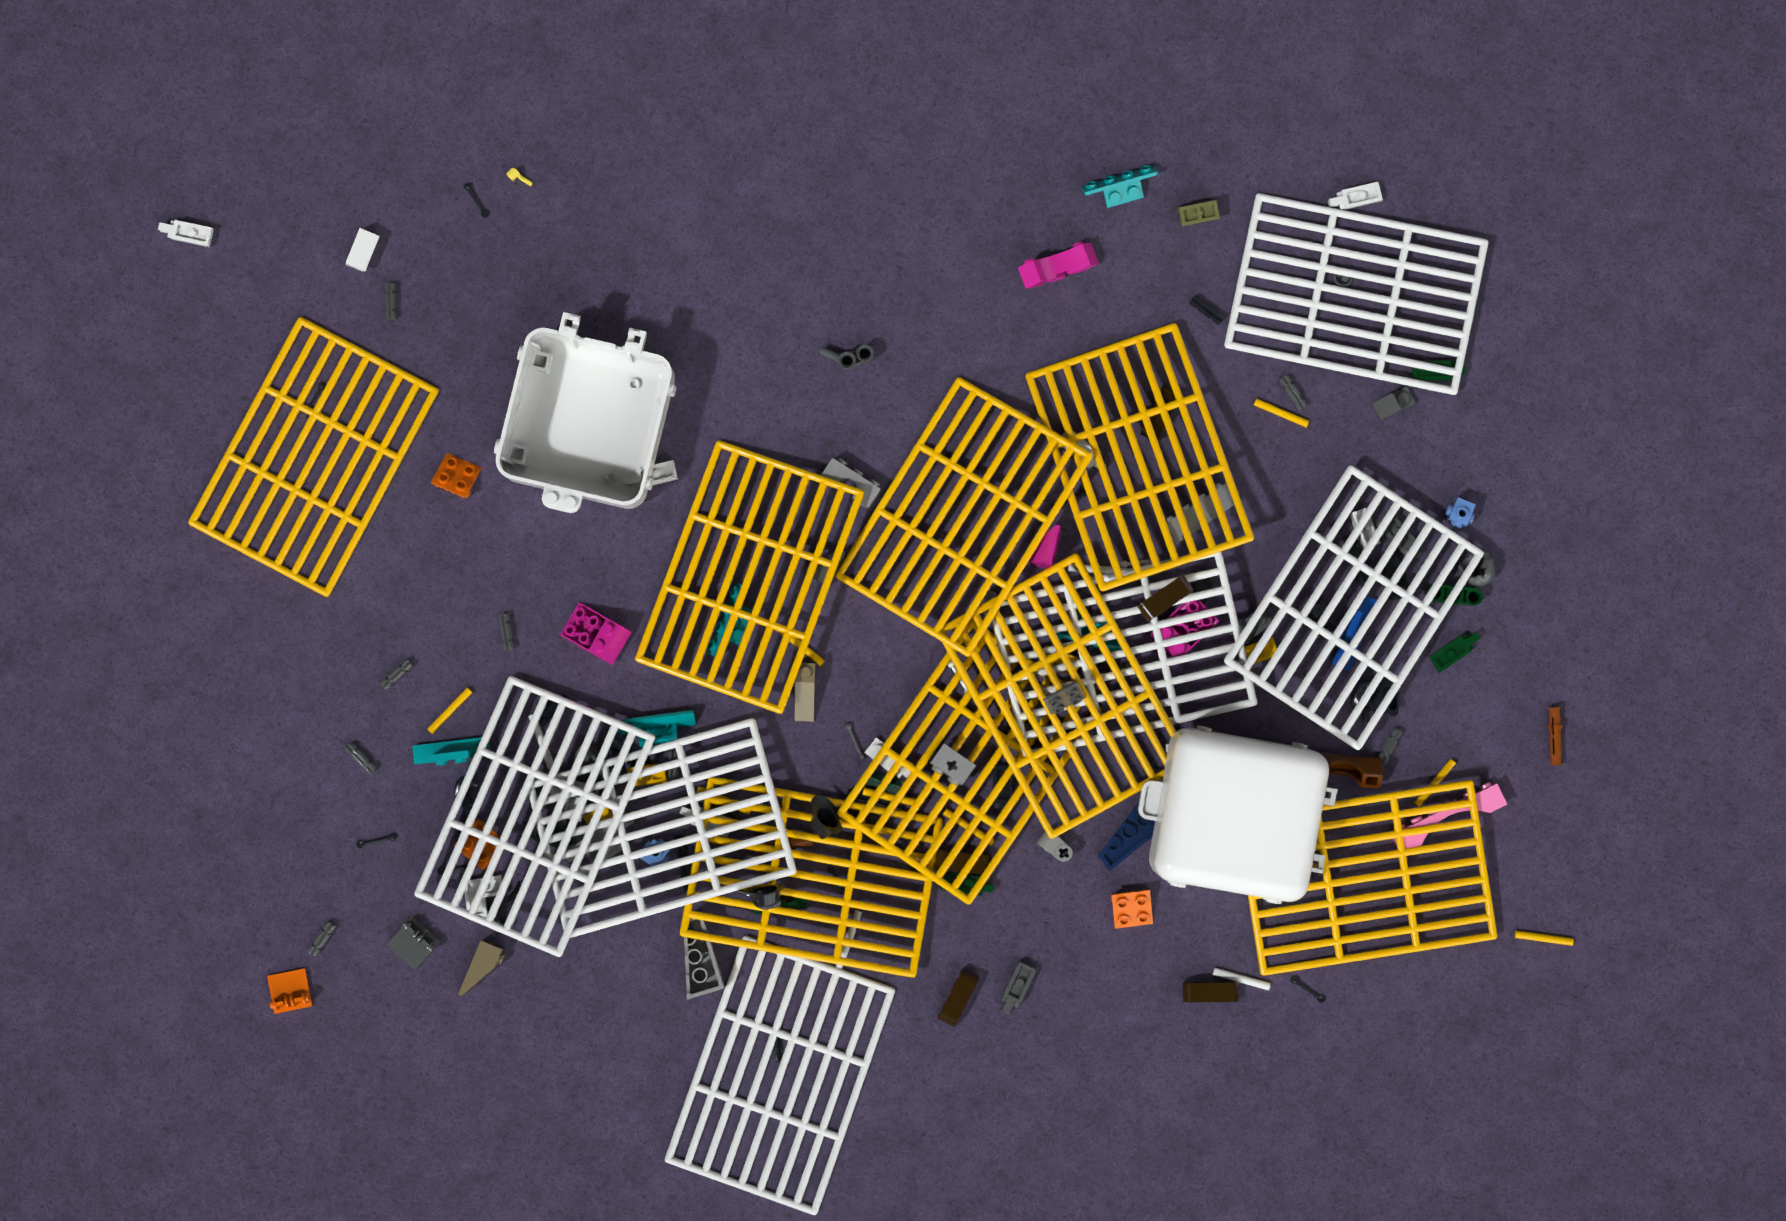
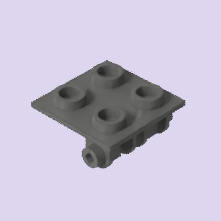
(1063, 698)
(413, 943)

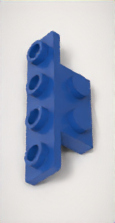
(1352, 629)

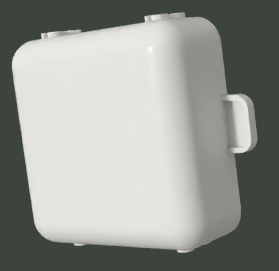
(584, 417)
(1237, 814)

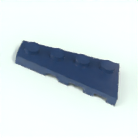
(1127, 839)

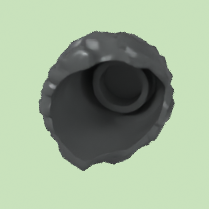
(1486, 569)

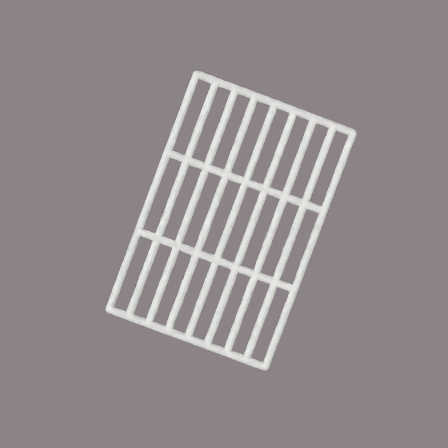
(1393, 301)
(1334, 638)
(1159, 644)
(550, 779)
(697, 817)
(767, 1111)

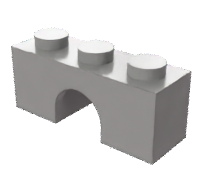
(838, 471)

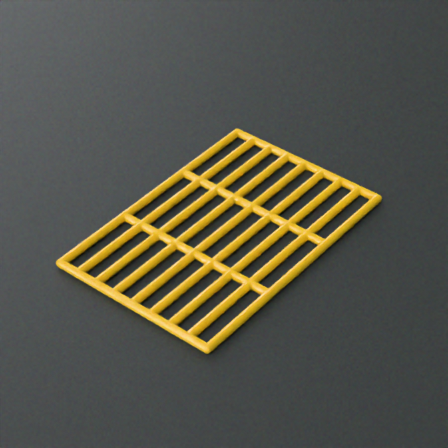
(348, 431)
(1150, 490)
(943, 548)
(753, 618)
(1082, 729)
(948, 792)
(849, 884)
(1407, 889)

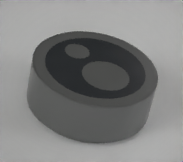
(1342, 281)

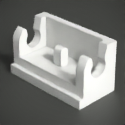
(362, 250)
(1367, 531)

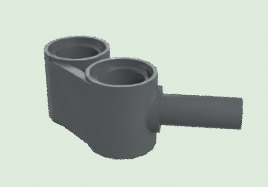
(854, 355)

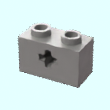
(963, 766)

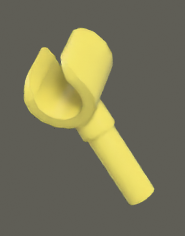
(513, 174)

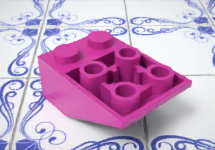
(1186, 628)
(595, 633)

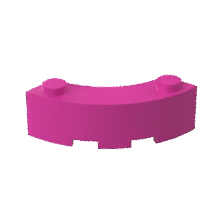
(1056, 266)

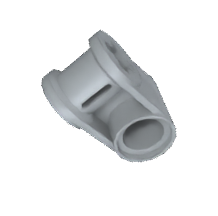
(1053, 845)

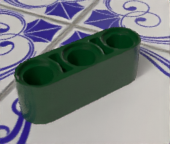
(1462, 598)

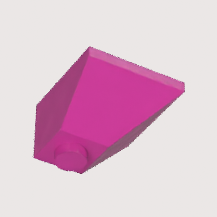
(1047, 549)

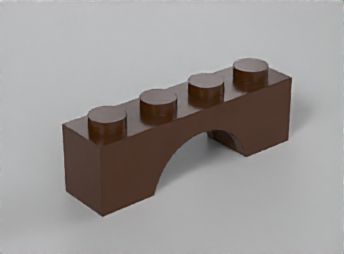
(1364, 770)

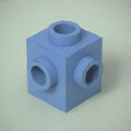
(1466, 509)
(652, 859)

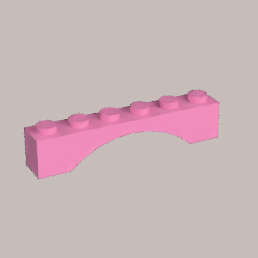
(1488, 800)

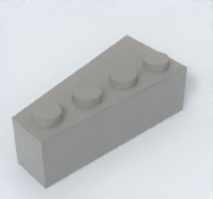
(1191, 516)
(701, 963)

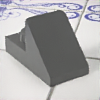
(1393, 403)

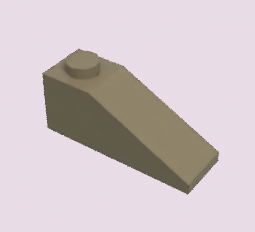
(805, 692)
(484, 961)

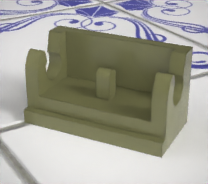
(1198, 212)

